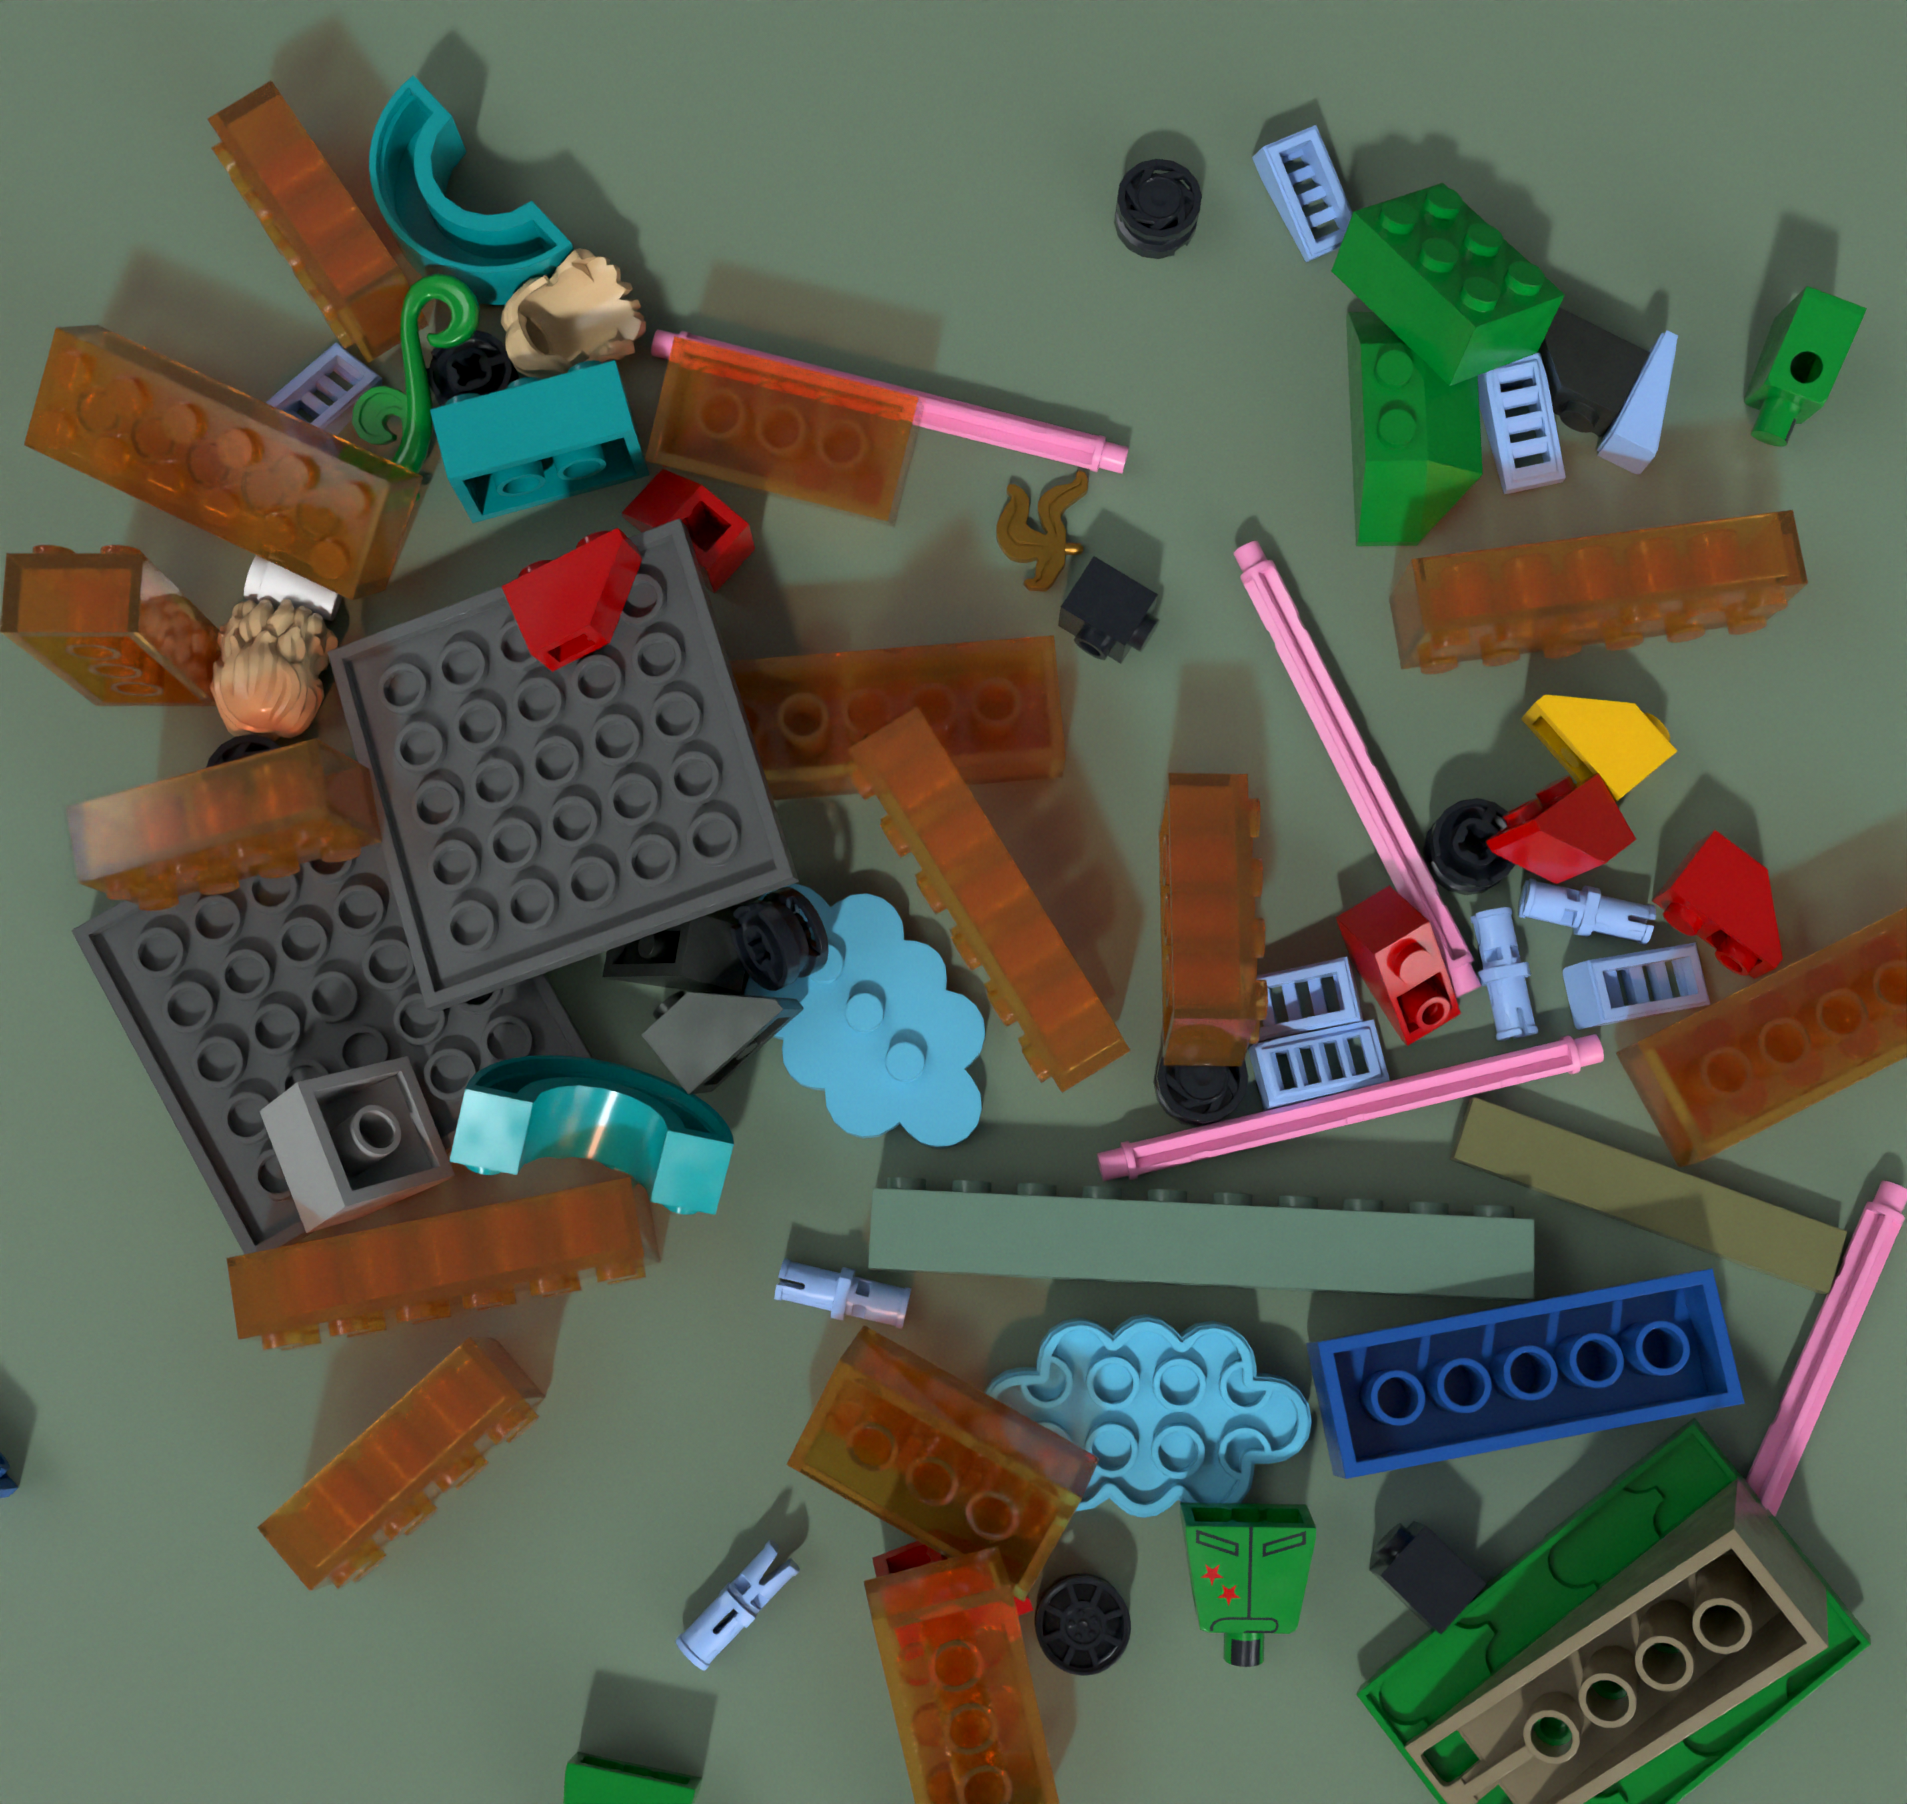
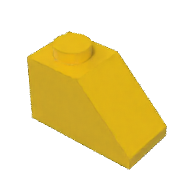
(1601, 739)

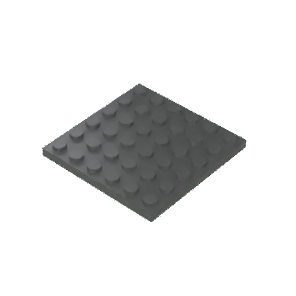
(564, 804)
(288, 986)

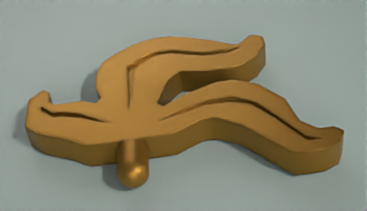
(1027, 545)

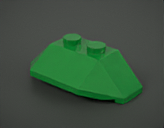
(1409, 437)

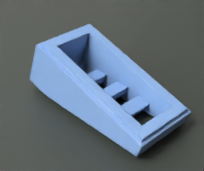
(1318, 166)
(300, 390)
(1536, 394)
(1637, 428)
(1346, 990)
(1597, 996)
(1268, 1074)

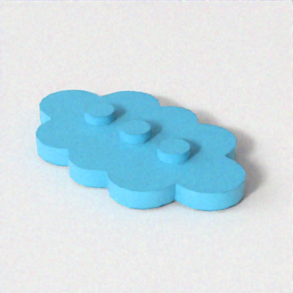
(882, 1029)
(1159, 1409)

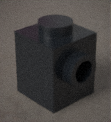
(1109, 612)

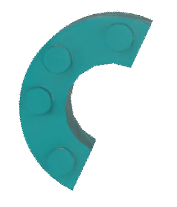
(409, 176)
(596, 1113)

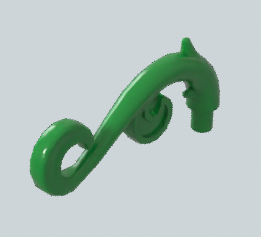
(413, 407)

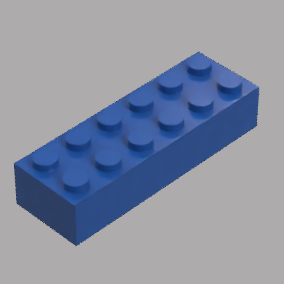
(1524, 1373)

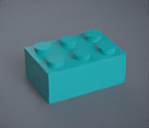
(539, 440)

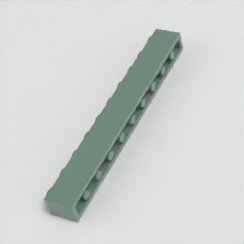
(1202, 1243)

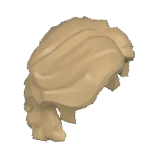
(571, 317)
(271, 669)

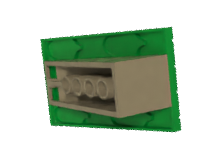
(1621, 1647)

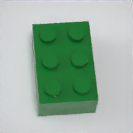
(1446, 283)

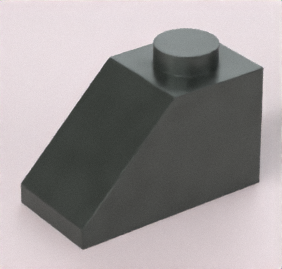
(1588, 372)
(683, 957)
(713, 1033)

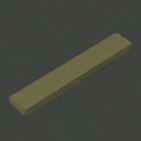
(1649, 1196)

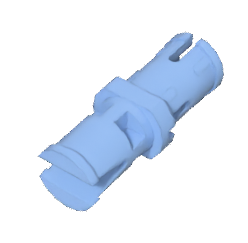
(1586, 911)
(1504, 974)
(843, 1293)
(746, 1595)

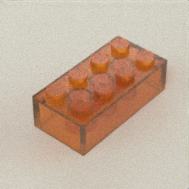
(312, 221)
(784, 431)
(110, 626)
(225, 825)
(1209, 921)
(942, 1459)
(402, 1463)
(961, 1683)

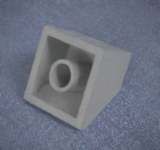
(355, 1142)

